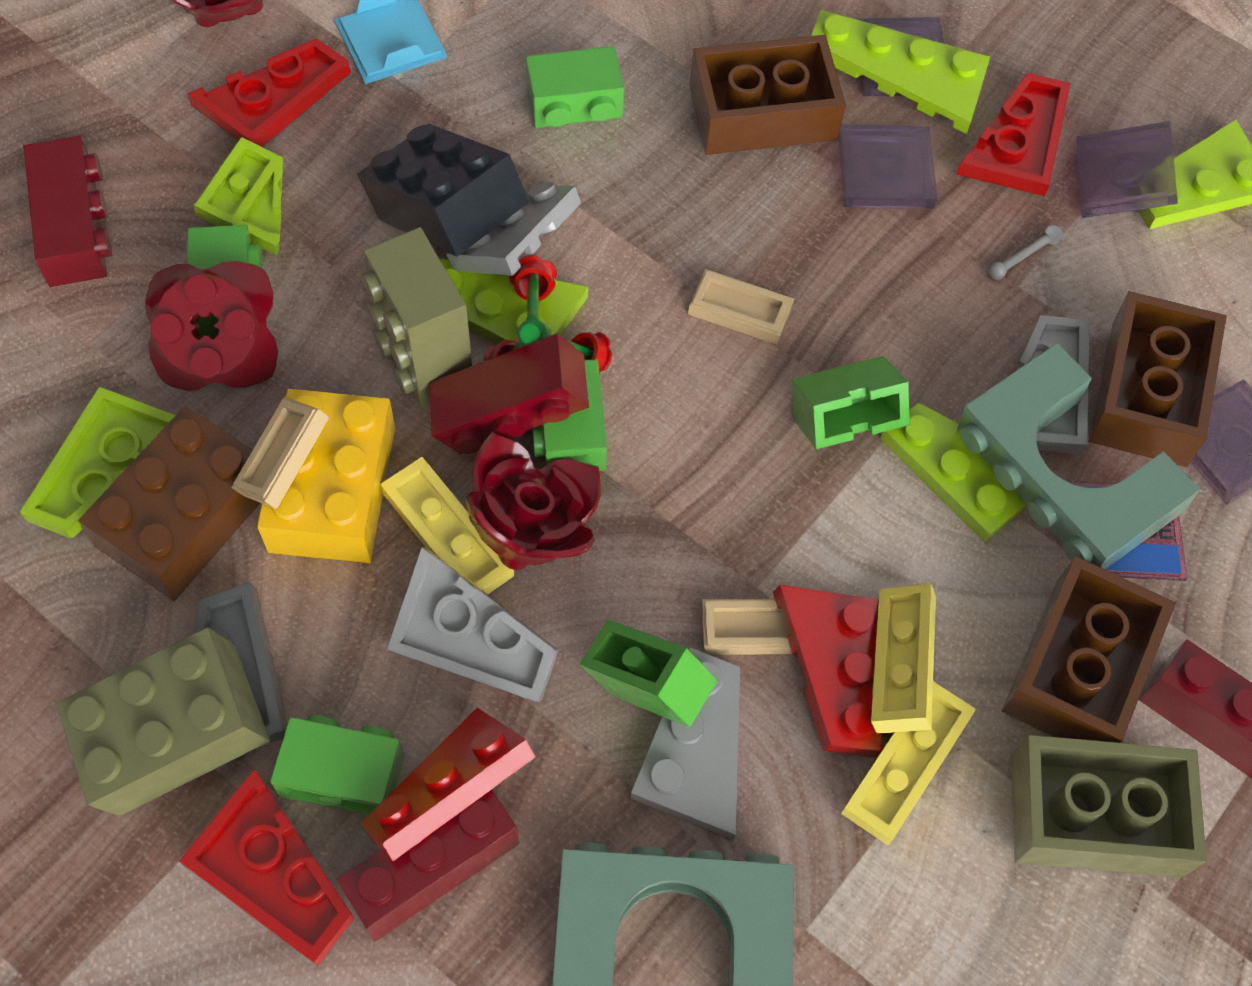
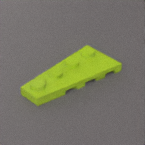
(921, 69)

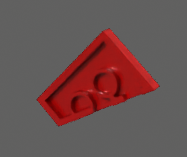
(275, 95)
(1022, 139)
(837, 656)
(447, 782)
(268, 872)

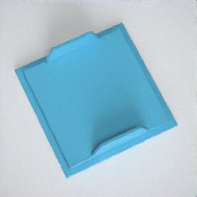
(389, 38)

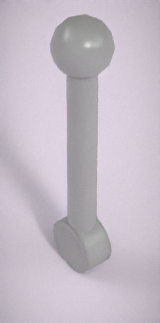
(1051, 236)

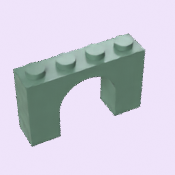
(1089, 522)
(747, 897)

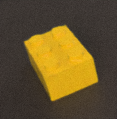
(337, 492)

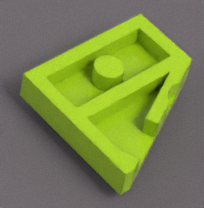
(247, 193)

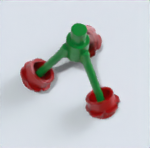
(534, 283)

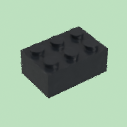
(444, 186)

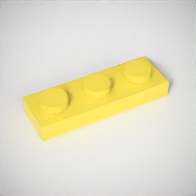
(444, 525)
(904, 659)
(907, 768)

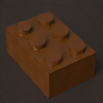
(766, 94)
(1158, 378)
(173, 504)
(1089, 655)

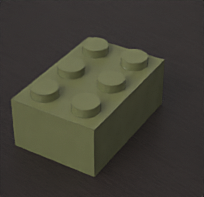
(416, 313)
(161, 723)
(1107, 806)

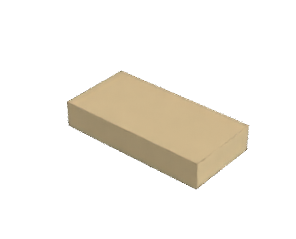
(741, 306)
(280, 452)
(743, 627)

